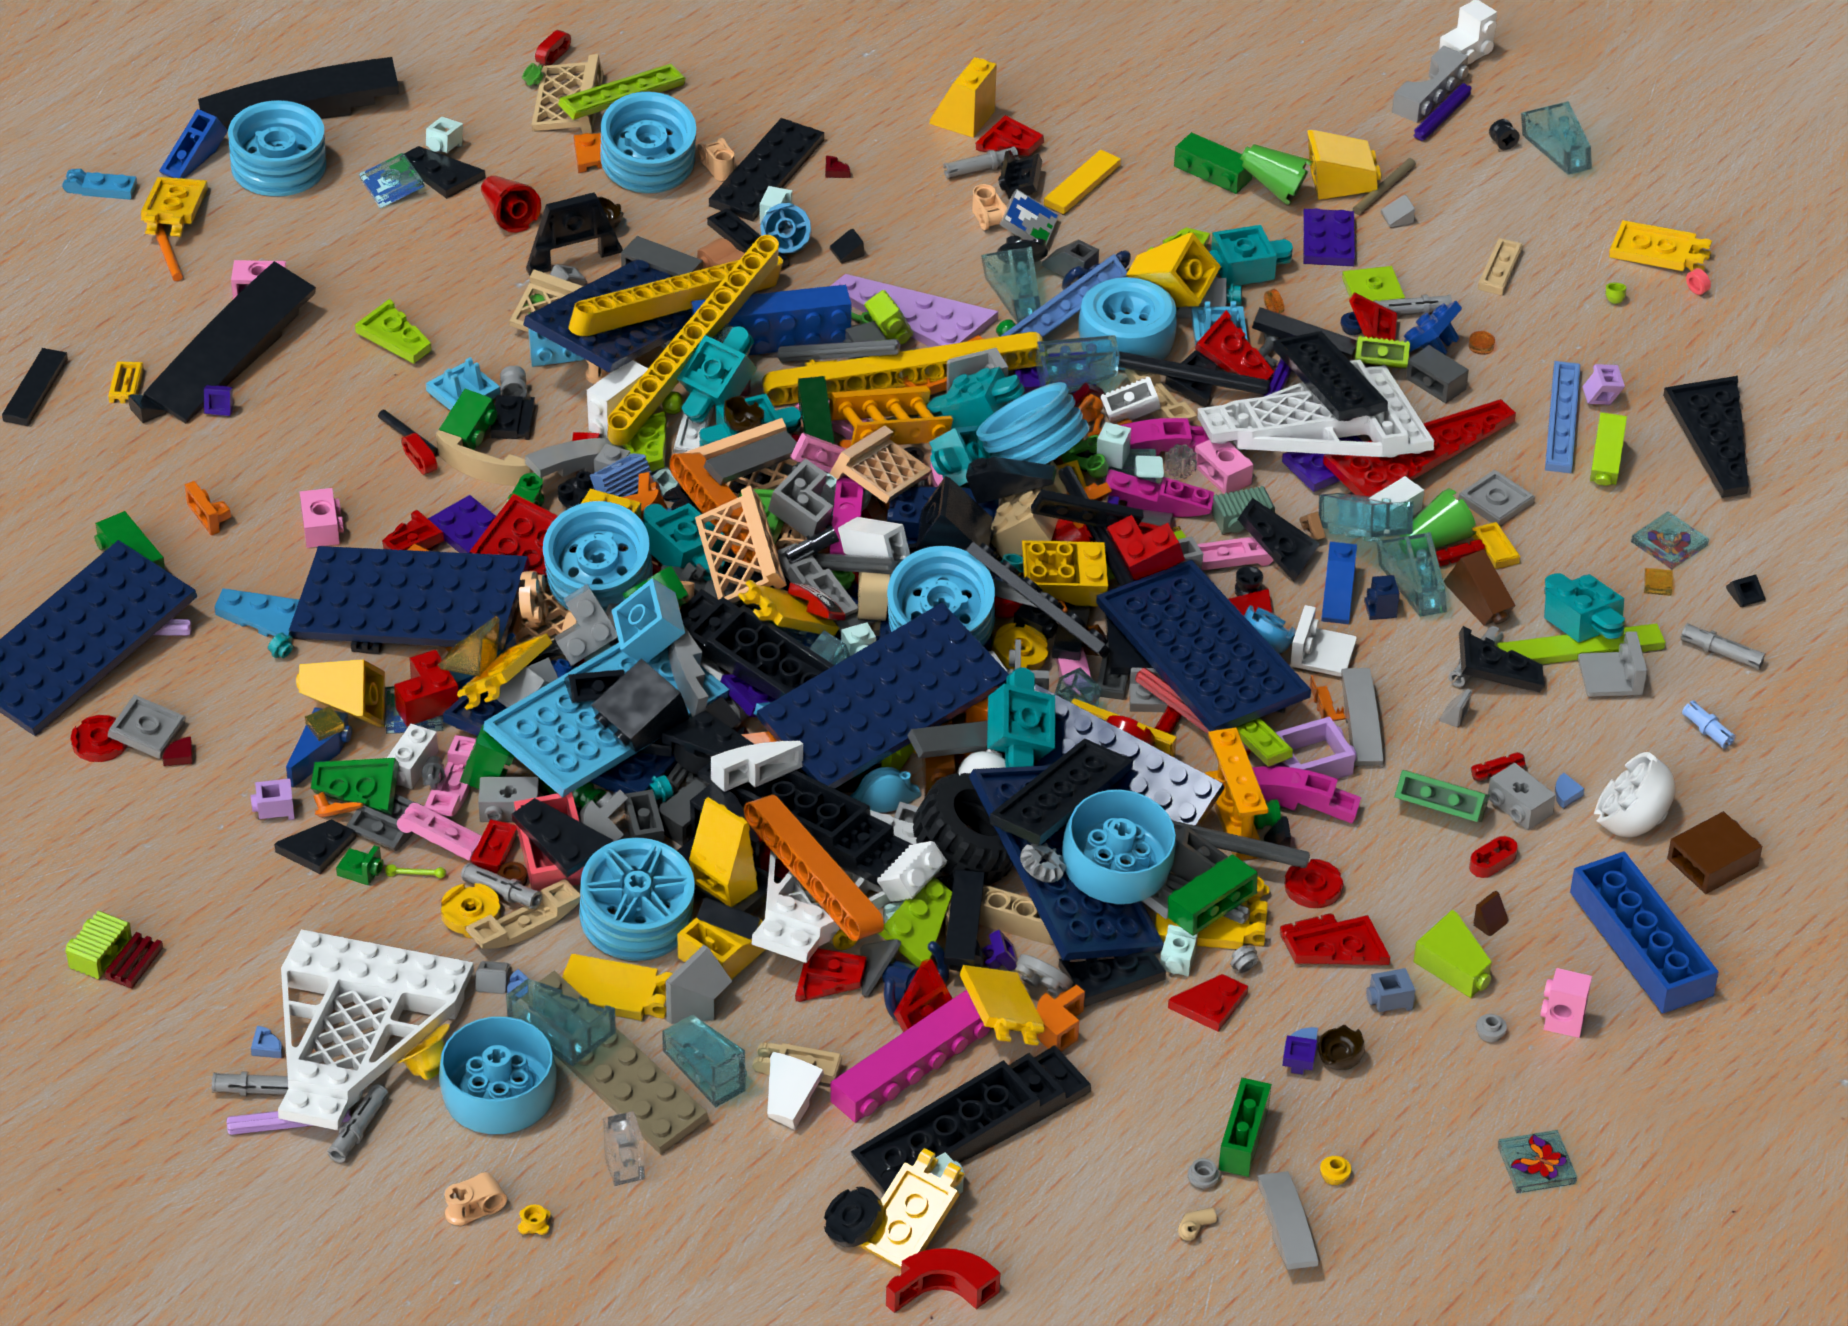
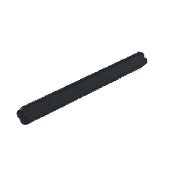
(1193, 373)
(1099, 534)

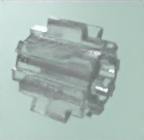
(1180, 461)

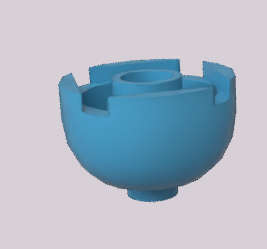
(788, 225)
(1271, 628)

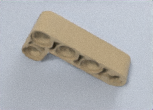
(872, 596)
(1010, 914)

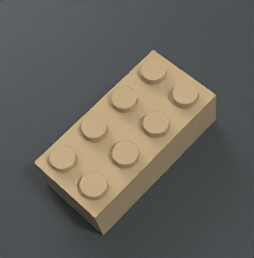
(1017, 523)

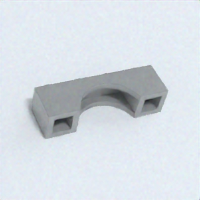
(1417, 99)

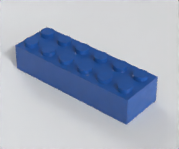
(793, 317)
(1644, 932)

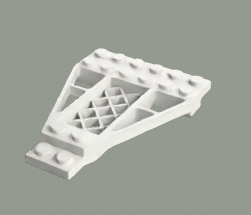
(1301, 423)
(794, 923)
(372, 979)

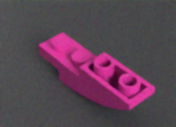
(1165, 434)
(1167, 497)
(847, 506)
(1306, 788)

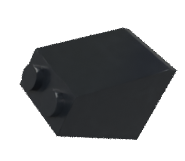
(953, 519)
(640, 707)

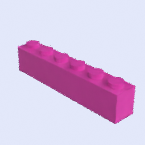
(908, 1058)

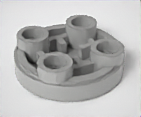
(1037, 971)

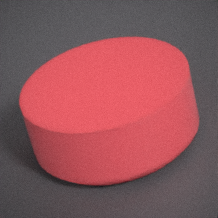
(1698, 281)

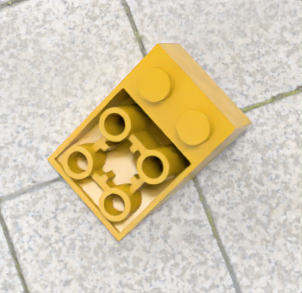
(1067, 569)
(723, 855)
(730, 949)

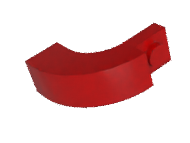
(943, 1270)

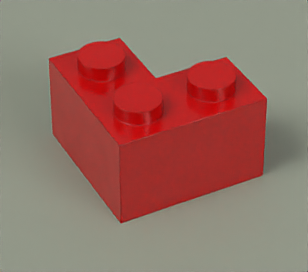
(1146, 552)
(428, 690)

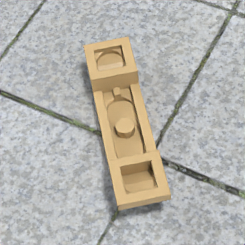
(1169, 406)
(479, 464)
(526, 922)

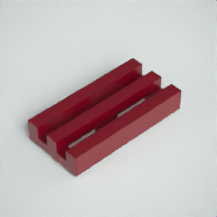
(129, 958)

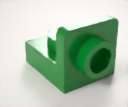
(360, 865)

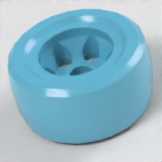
(1143, 301)
(1124, 824)
(497, 1053)

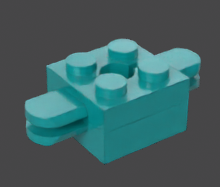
(1248, 255)
(708, 365)
(976, 397)
(790, 416)
(955, 451)
(676, 537)
(1583, 607)
(1033, 726)

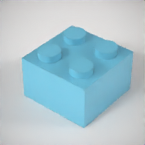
(648, 621)

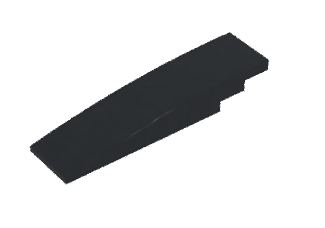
(325, 90)
(231, 341)
(749, 647)
(833, 818)
(976, 1114)

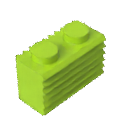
(889, 317)
(1382, 352)
(98, 944)

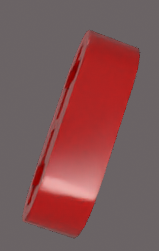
(553, 47)
(419, 453)
(1491, 854)

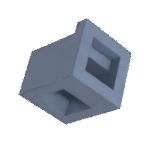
(1391, 990)

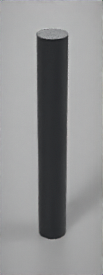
(401, 428)

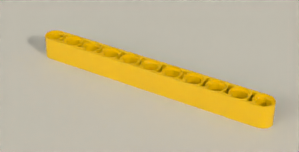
(653, 299)
(708, 321)
(889, 370)

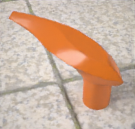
(325, 809)

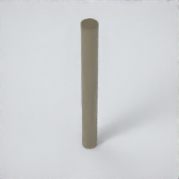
(1384, 186)

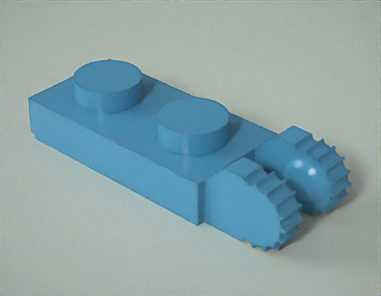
(99, 184)

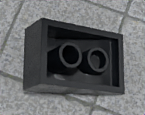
(731, 802)

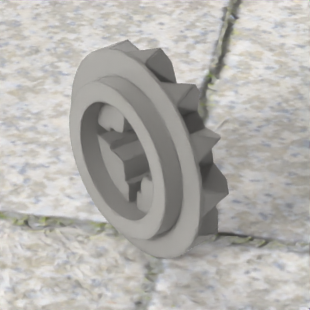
(1049, 871)

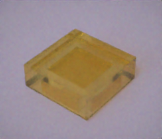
(1658, 581)
(324, 723)

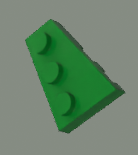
(358, 781)

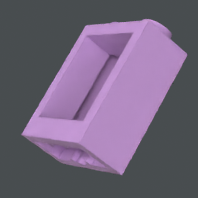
(1317, 731)

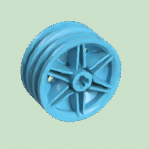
(277, 148)
(646, 156)
(1035, 426)
(600, 535)
(961, 574)
(636, 882)

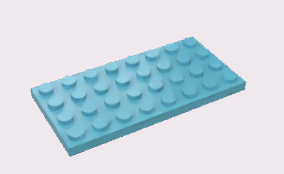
(561, 737)

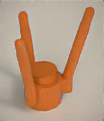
(1091, 410)

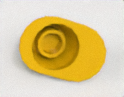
(426, 1056)

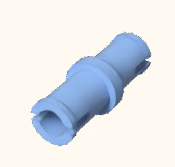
(1708, 724)

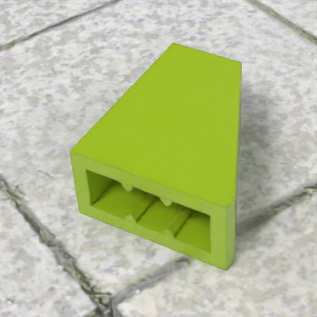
(1608, 449)
(1454, 955)

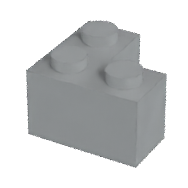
(798, 500)
(591, 631)

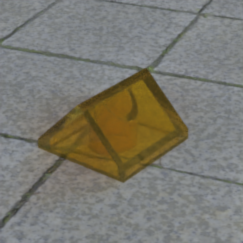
(475, 651)

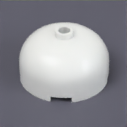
(1637, 797)

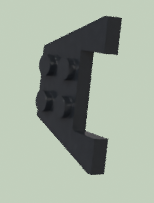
(571, 223)

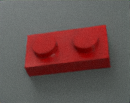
(494, 845)

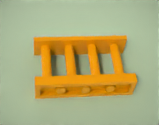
(885, 403)
(1242, 794)

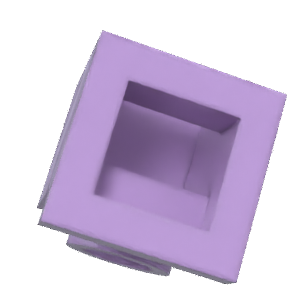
(1603, 384)
(273, 799)

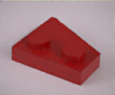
(1009, 134)
(1374, 318)
(417, 531)
(830, 974)
(923, 996)
(1210, 1001)

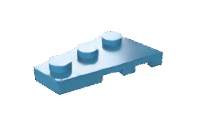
(261, 611)

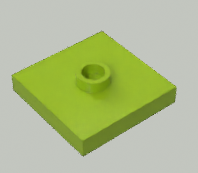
(1373, 283)

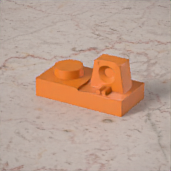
(208, 513)

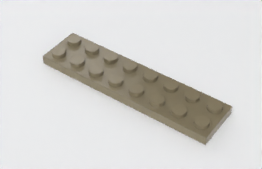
(635, 1083)

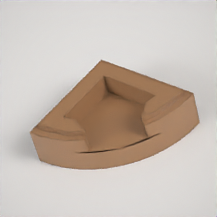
(1313, 524)

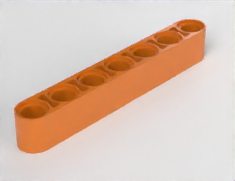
(707, 492)
(814, 867)

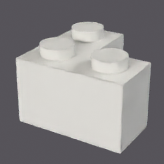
(1474, 31)

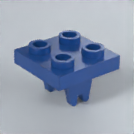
(1435, 327)

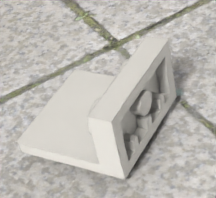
(1320, 648)

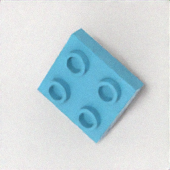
(1206, 316)
(548, 352)
(451, 384)

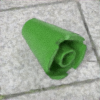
(1276, 170)
(1445, 519)

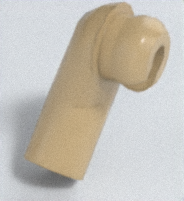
(1193, 1221)

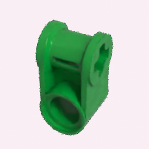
(529, 488)

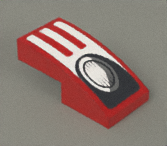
(819, 602)

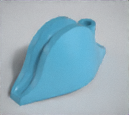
(885, 788)

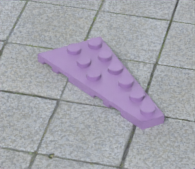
(932, 318)

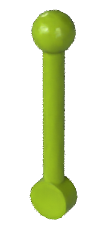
(391, 870)

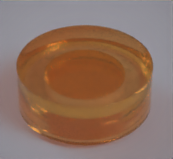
(1274, 301)
(1481, 342)

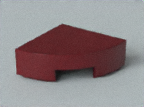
(836, 169)
(1084, 391)
(178, 752)

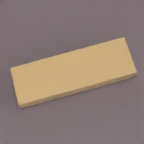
(1500, 266)

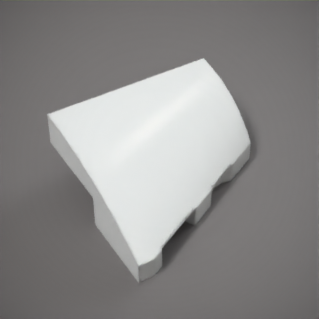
(790, 1088)

